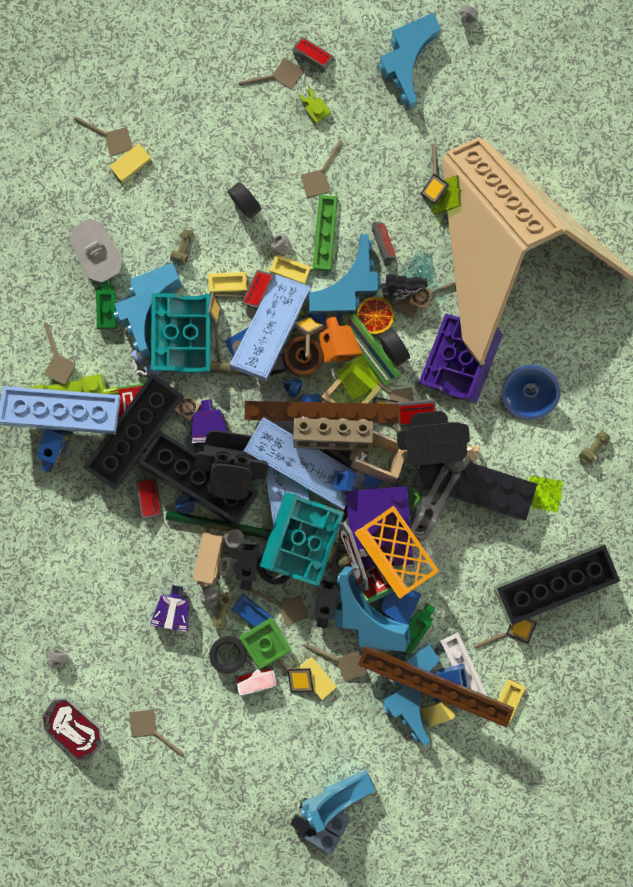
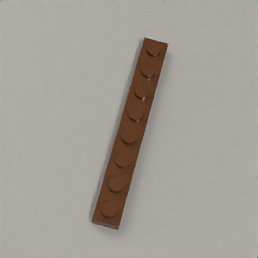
(314, 410)
(436, 686)

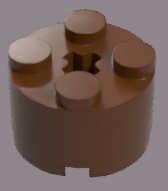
(298, 366)

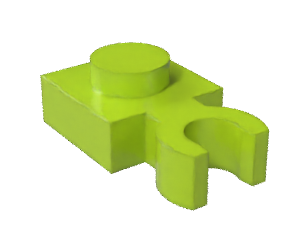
(316, 108)

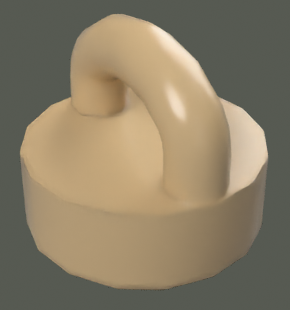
(471, 453)

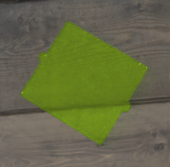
(451, 198)
(357, 377)
(547, 493)

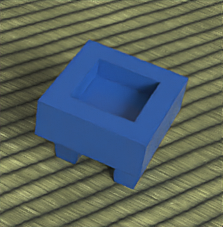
(343, 480)

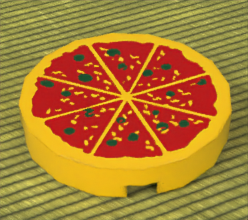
(375, 314)

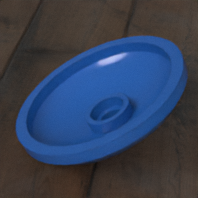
(535, 402)

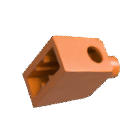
(338, 342)

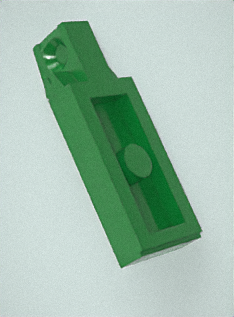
(106, 306)
(418, 626)

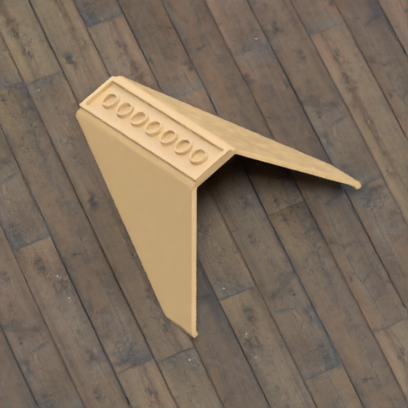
(492, 230)

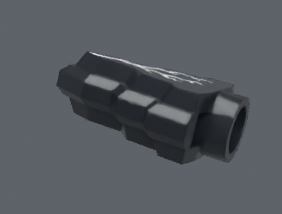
(401, 287)

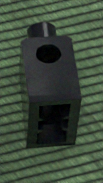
(247, 558)
(327, 597)

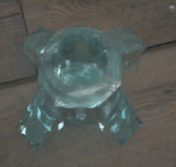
(420, 266)

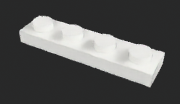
(457, 655)

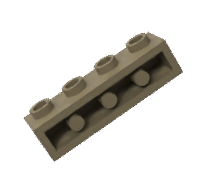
(333, 434)

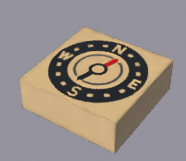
(421, 299)
(188, 407)

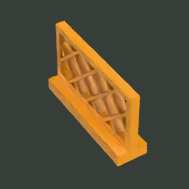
(381, 560)

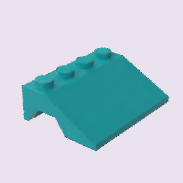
(180, 333)
(301, 539)

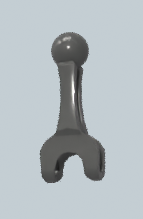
(427, 511)

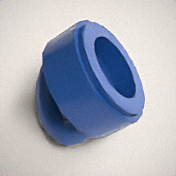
(295, 388)
(184, 504)

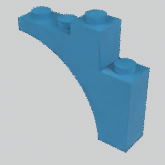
(409, 43)
(358, 281)
(137, 311)
(372, 627)
(406, 699)
(335, 798)

